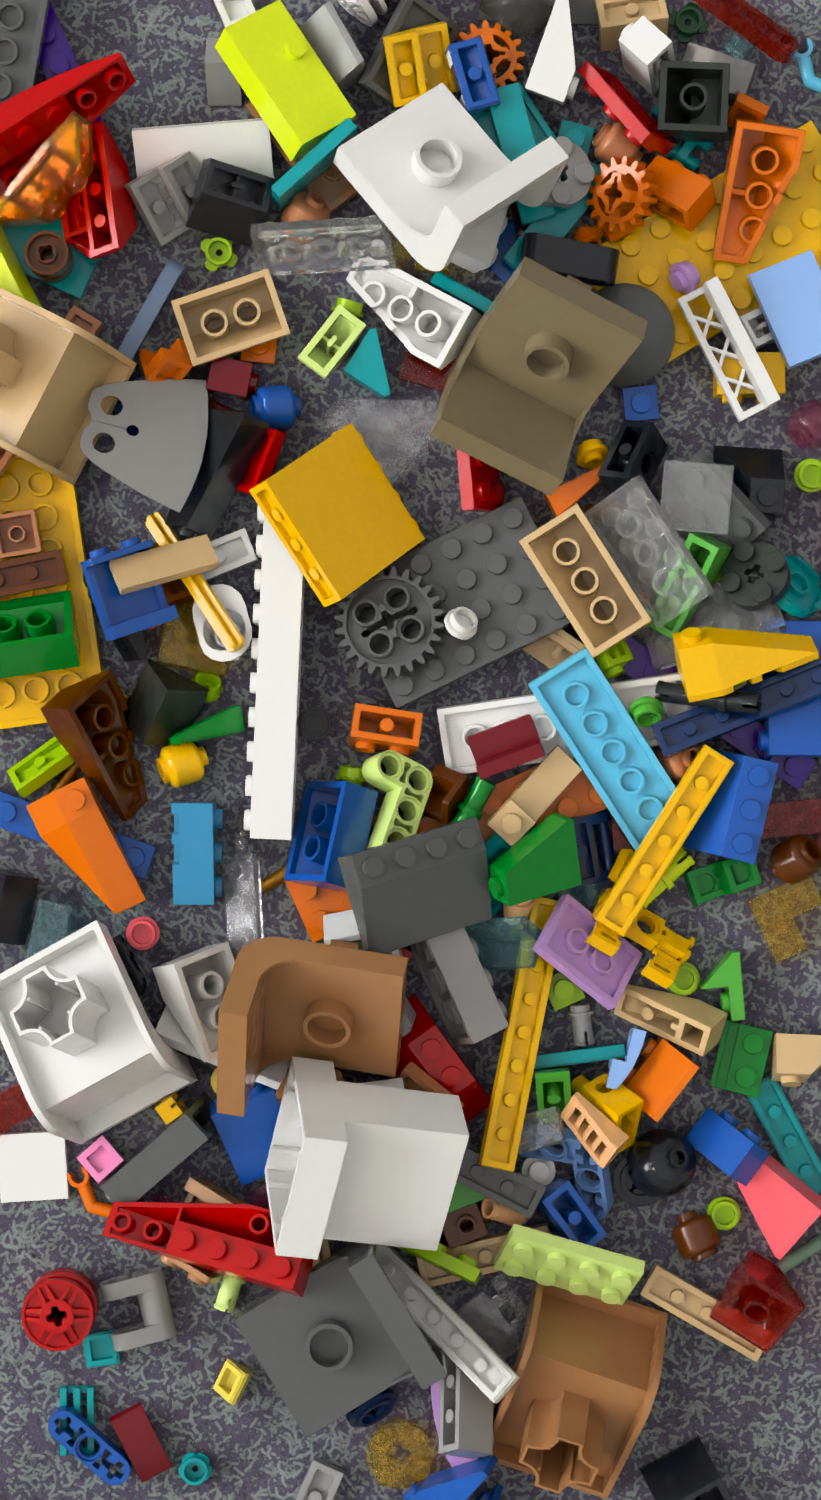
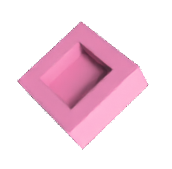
(101, 1159)

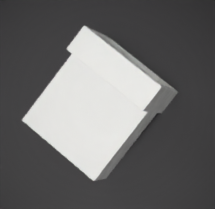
(360, 1162)

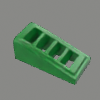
(221, 724)

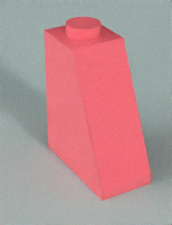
(781, 1205)

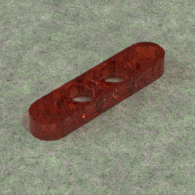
(754, 27)

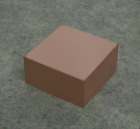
(20, 534)

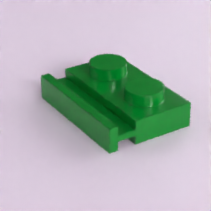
(741, 1059)

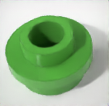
(646, 711)

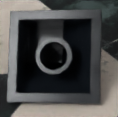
(757, 474)

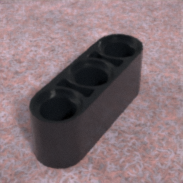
(579, 259)

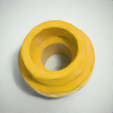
(591, 453)

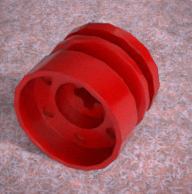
(71, 1293)

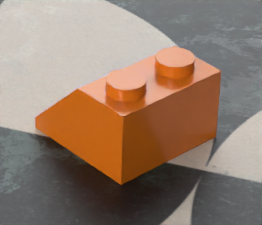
(660, 1076)

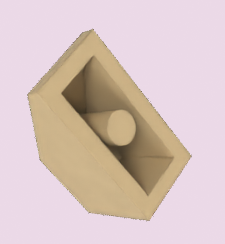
(794, 1058)

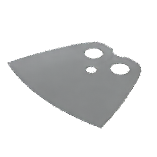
(170, 440)

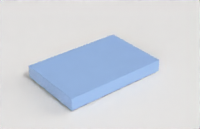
(792, 306)

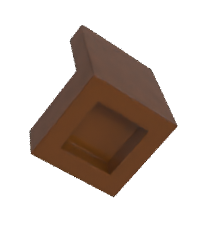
(446, 792)

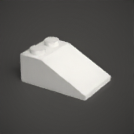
(555, 61)
(194, 992)

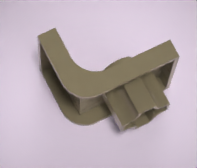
(534, 374)

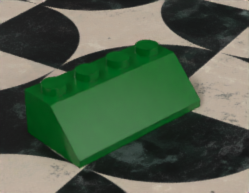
(38, 634)

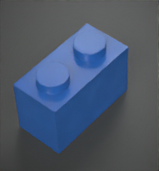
(727, 1146)
(569, 1214)

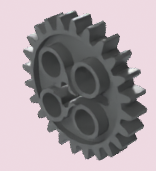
(402, 651)

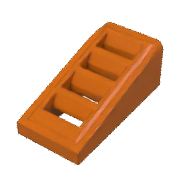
(572, 491)

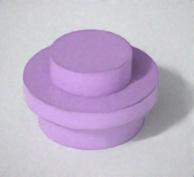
(684, 277)

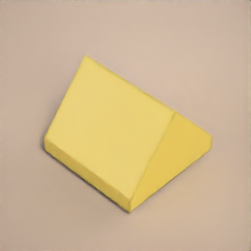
(232, 1381)

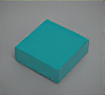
(100, 1349)

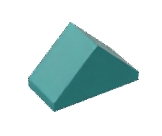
(367, 366)

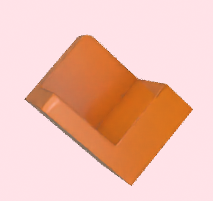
(166, 363)

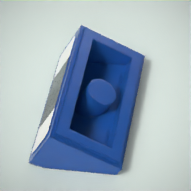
(472, 75)

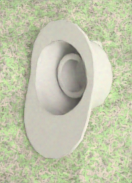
(237, 610)

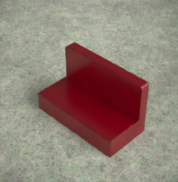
(506, 746)

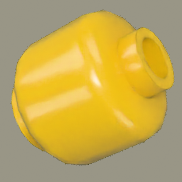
(182, 764)

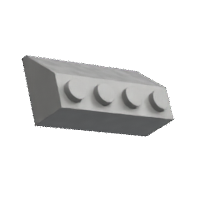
(460, 987)

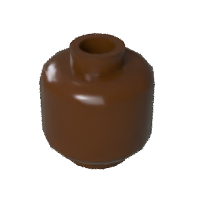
(796, 859)
(696, 1236)

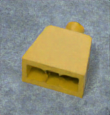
(618, 1105)

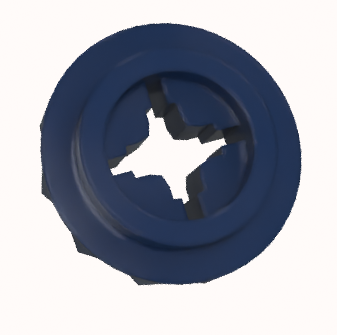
(373, 1409)

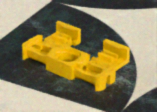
(668, 944)

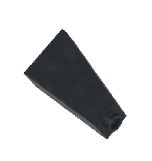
(228, 452)

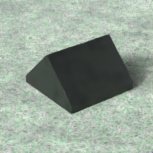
(163, 704)

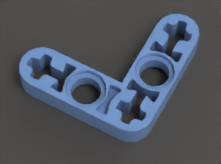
(586, 1188)

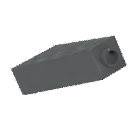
(162, 1153)

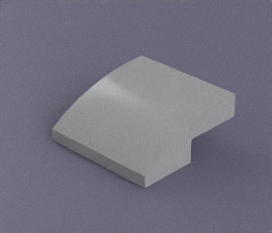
(165, 197)

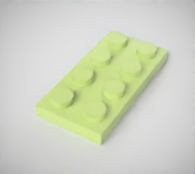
(568, 1265)

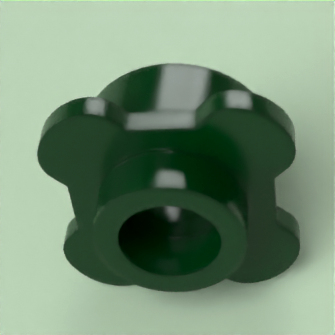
(691, 13)

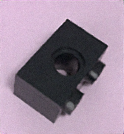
(634, 452)

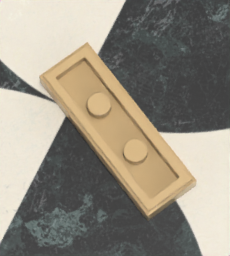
(163, 564)

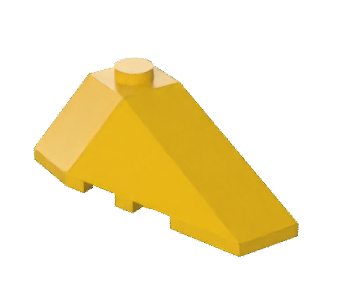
(718, 658)

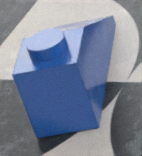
(454, 1482)

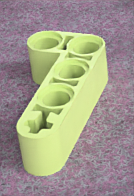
(398, 794)

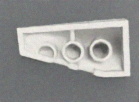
(421, 316)

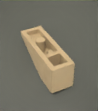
(673, 1017)

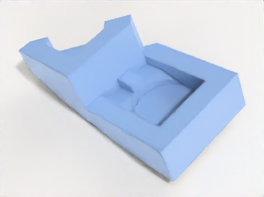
(620, 1069)

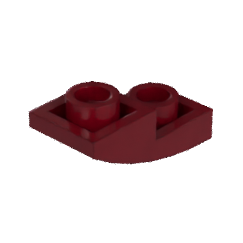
(140, 1442)

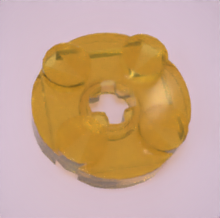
(388, 1469)

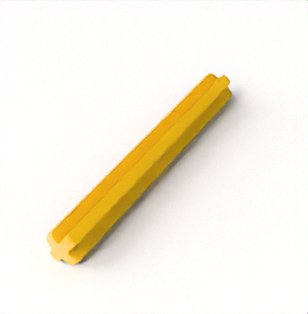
(200, 589)

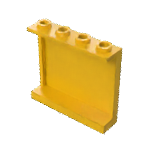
(337, 515)

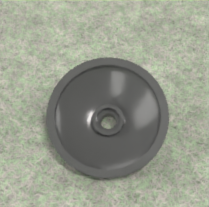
(659, 335)

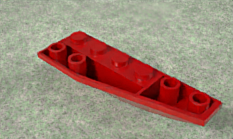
(38, 111)
(211, 1236)

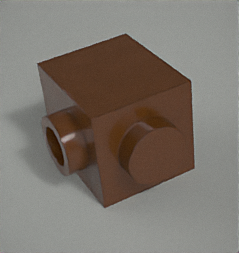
(465, 1225)

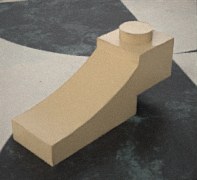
(534, 795)

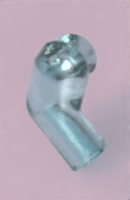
(585, 896)

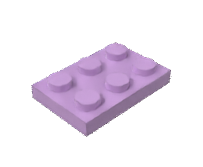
(593, 971)

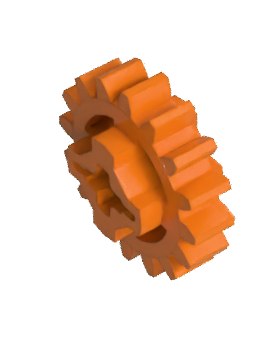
(501, 55)
(622, 194)

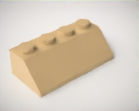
(585, 581)

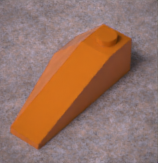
(757, 172)
(83, 837)

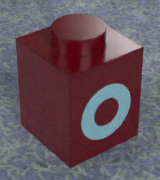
(232, 378)

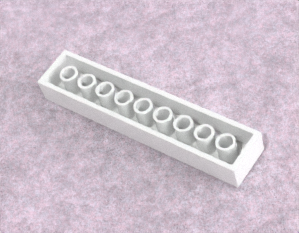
(276, 689)

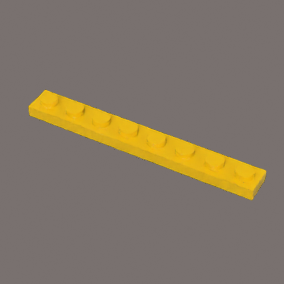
(517, 1056)

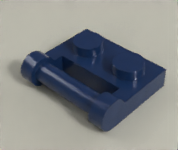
(587, 850)

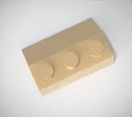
(230, 317)

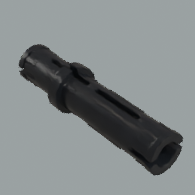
(735, 701)

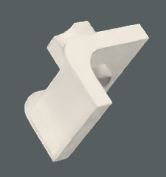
(441, 175)
(84, 1038)

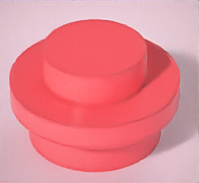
(143, 933)

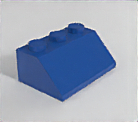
(737, 811)
(329, 825)

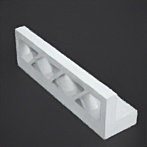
(739, 342)

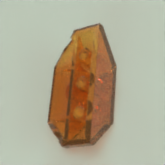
(51, 176)

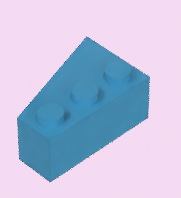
(196, 852)

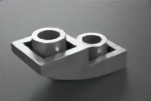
(741, 71)

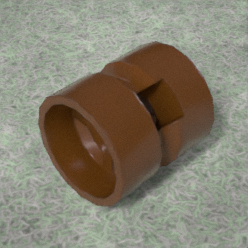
(49, 256)

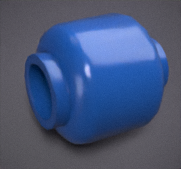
(275, 406)

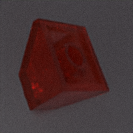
(757, 1302)

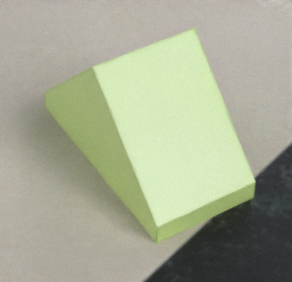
(332, 342)

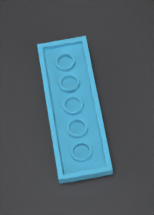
(605, 742)

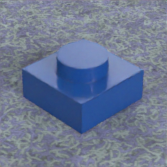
(640, 403)

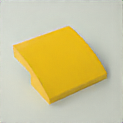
(417, 61)

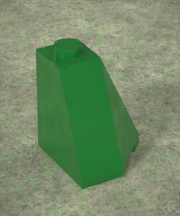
(537, 863)

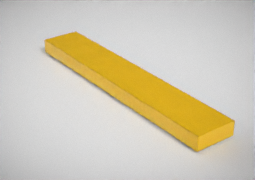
(663, 840)

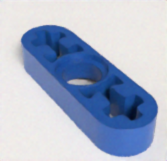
(65, 1435)

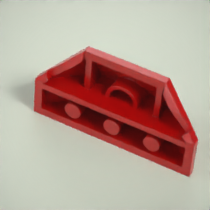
(102, 214)
(437, 1057)

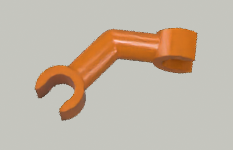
(88, 1196)

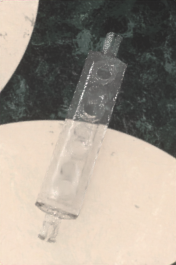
(242, 894)

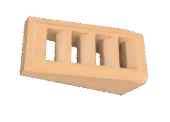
(601, 1138)

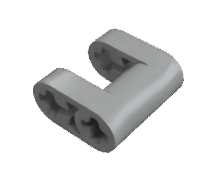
(154, 1306)

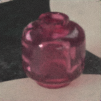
(805, 425)

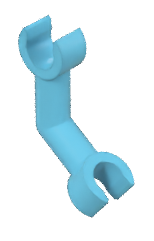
(806, 68)

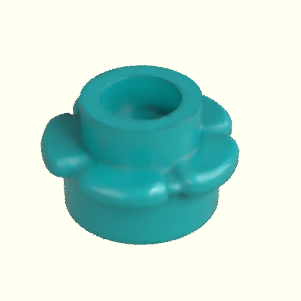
(188, 1474)

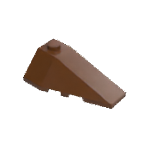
(94, 732)

